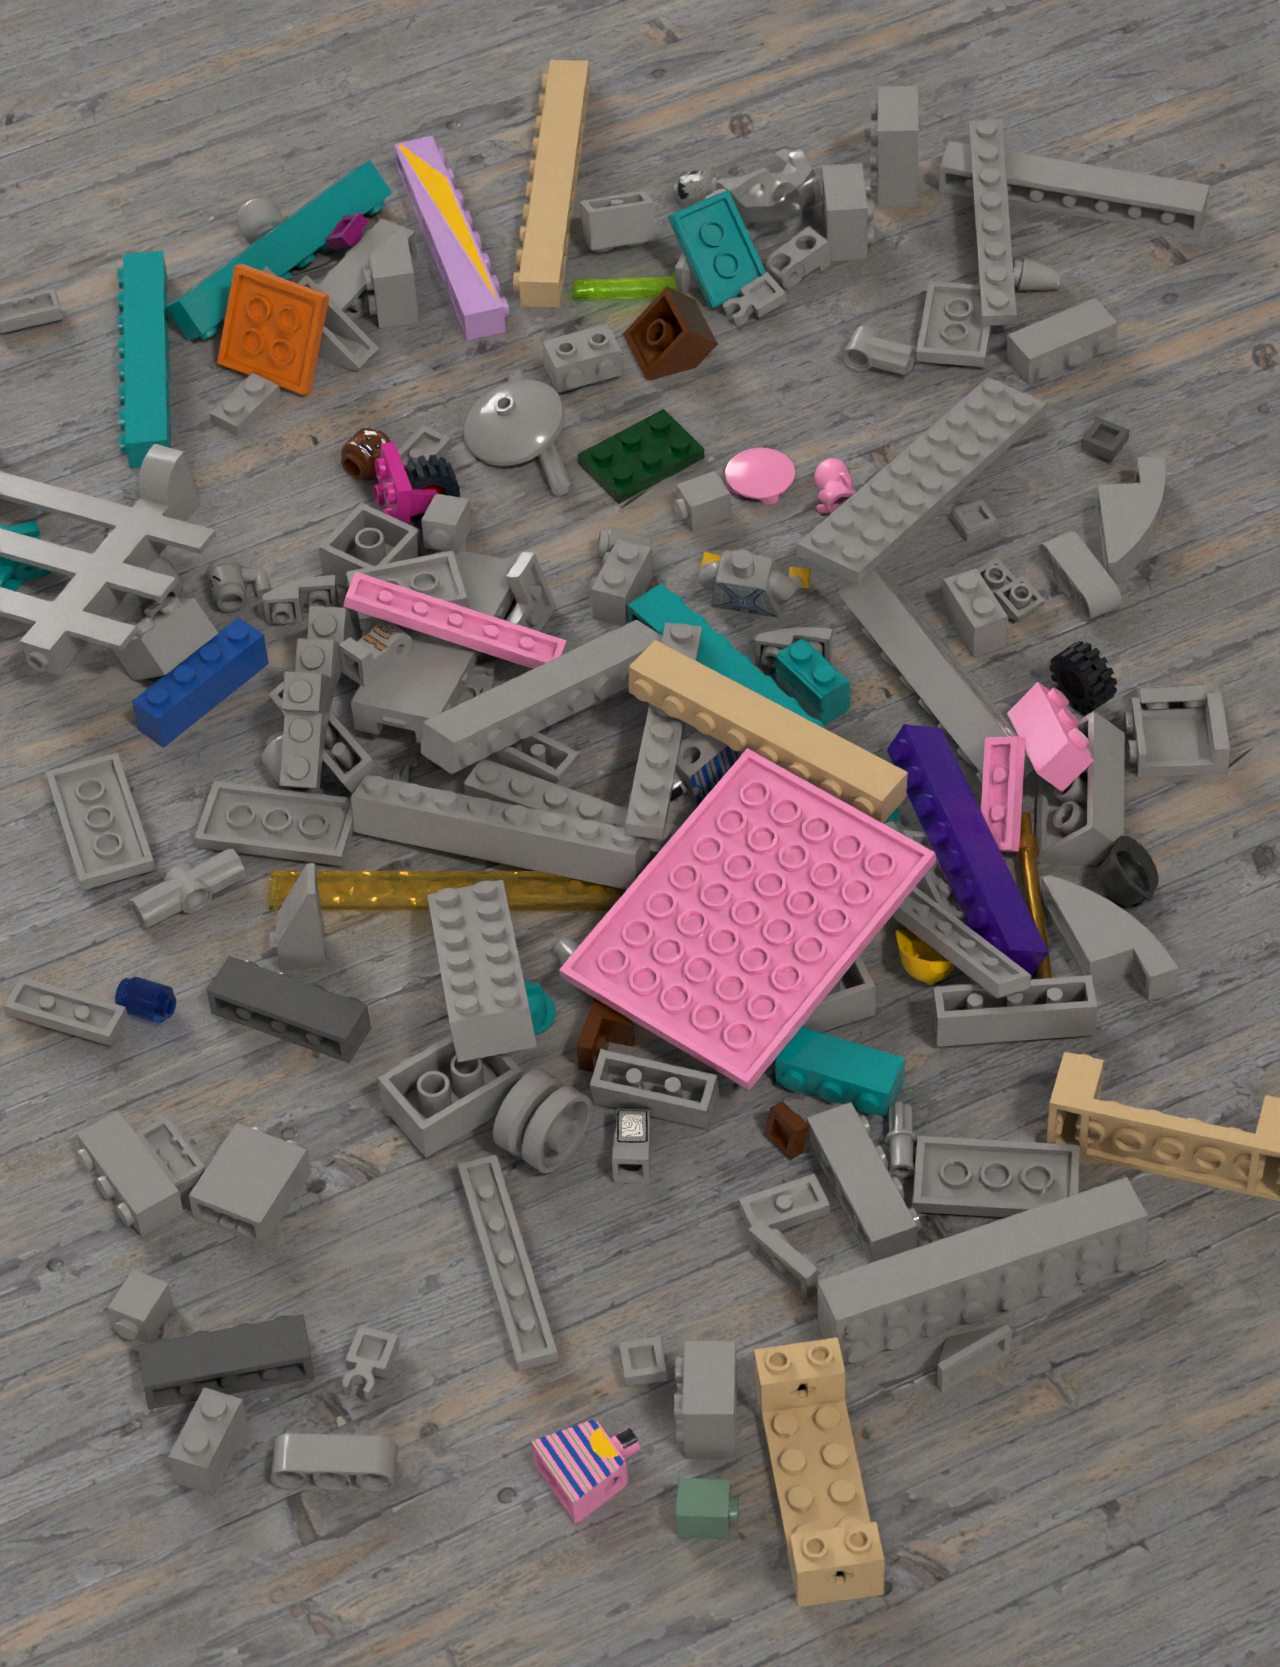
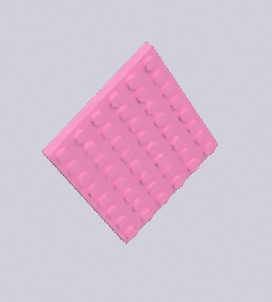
(748, 918)

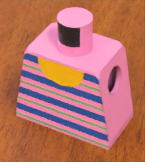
(584, 1465)

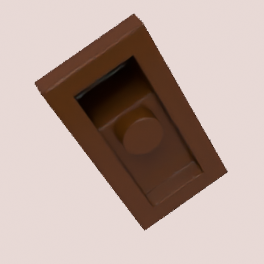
(599, 1029)

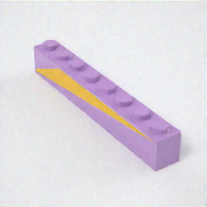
(451, 238)

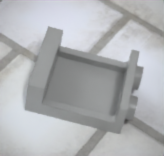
(1178, 739)

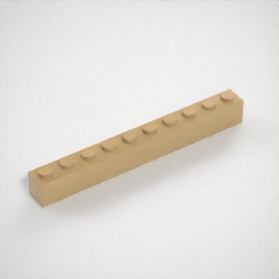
(553, 186)

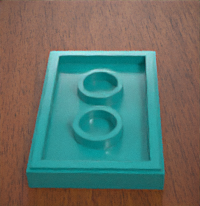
(717, 247)

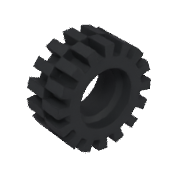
(1083, 676)

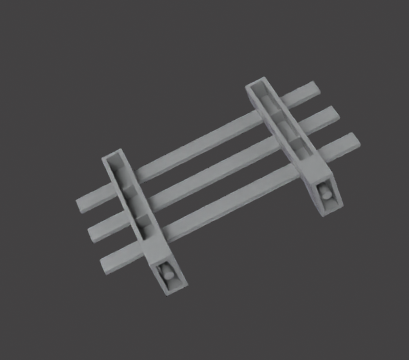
(115, 567)

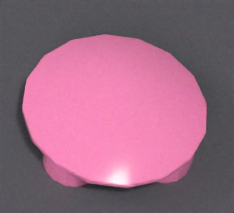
(760, 474)

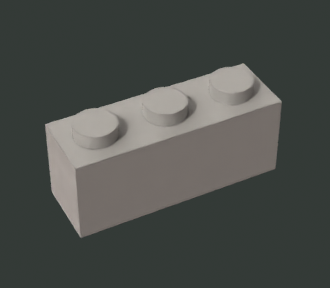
(1062, 341)
(665, 1089)
(128, 1174)

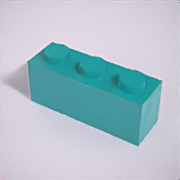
(841, 1071)

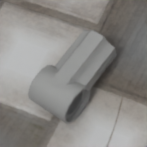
(869, 350)

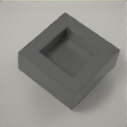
(1105, 439)

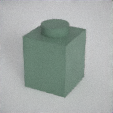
(705, 1508)

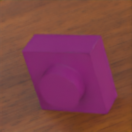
(347, 231)

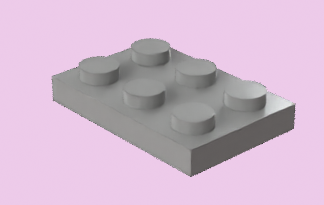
(953, 326)
(430, 574)

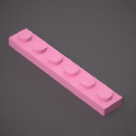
(451, 622)

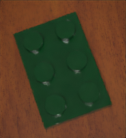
(641, 456)

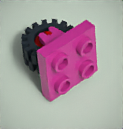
(409, 488)

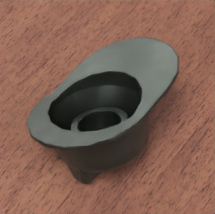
(1128, 873)

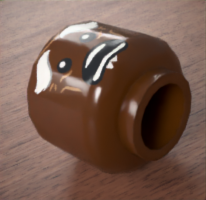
(360, 453)

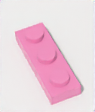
(1003, 789)

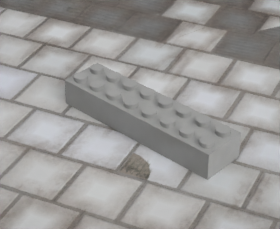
(983, 1271)

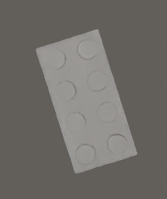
(100, 821)
(276, 823)
(991, 1175)

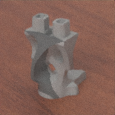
(800, 194)

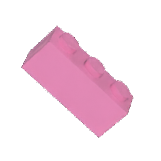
(1051, 735)

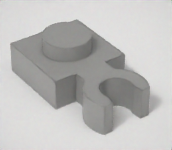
(756, 297)
(369, 1356)

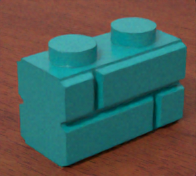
(812, 681)

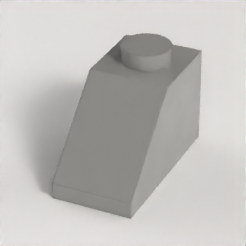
(539, 757)

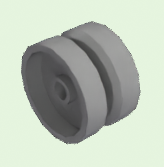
(542, 1120)

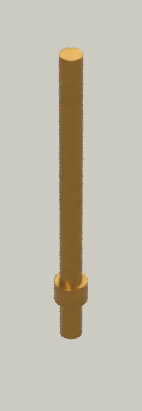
(1027, 853)

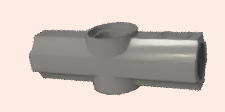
(187, 888)

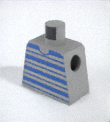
(701, 766)

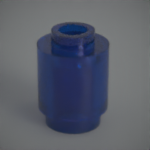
(146, 999)

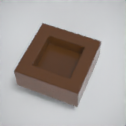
(786, 1130)

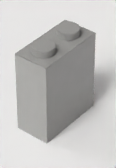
(250, 1183)

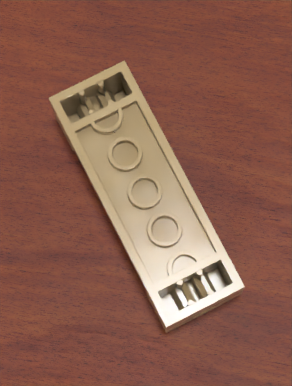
(1161, 1141)
(817, 1473)

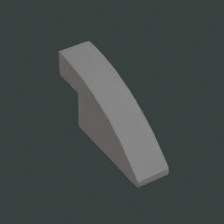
(341, 338)
(1131, 516)
(1107, 938)

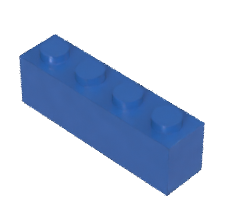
(200, 682)

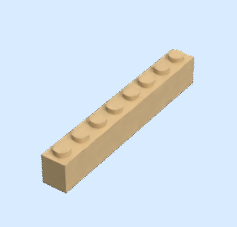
(754, 722)

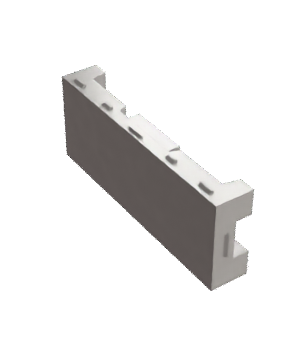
(435, 669)

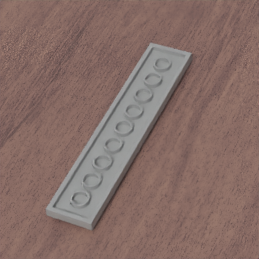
(920, 480)

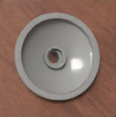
(514, 422)

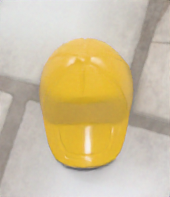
(921, 959)

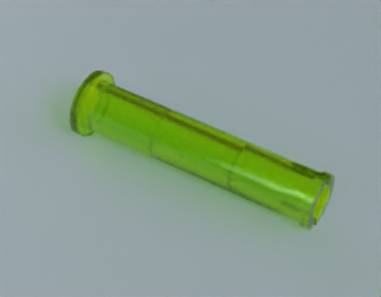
(621, 287)

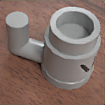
(228, 580)

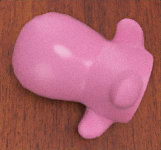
(834, 484)

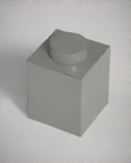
(702, 501)
(446, 523)
(140, 1307)

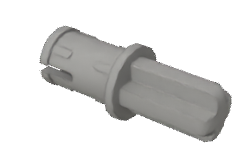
(901, 1140)

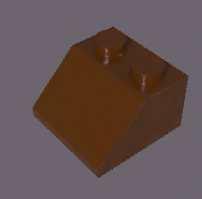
(670, 336)

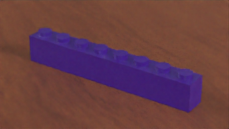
(965, 845)

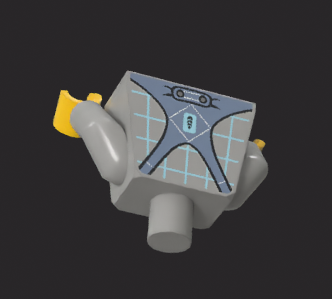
(749, 582)

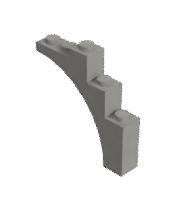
(310, 694)

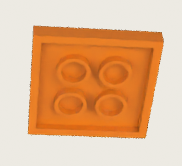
(273, 328)

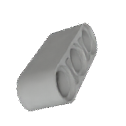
(1080, 576)
(334, 1462)

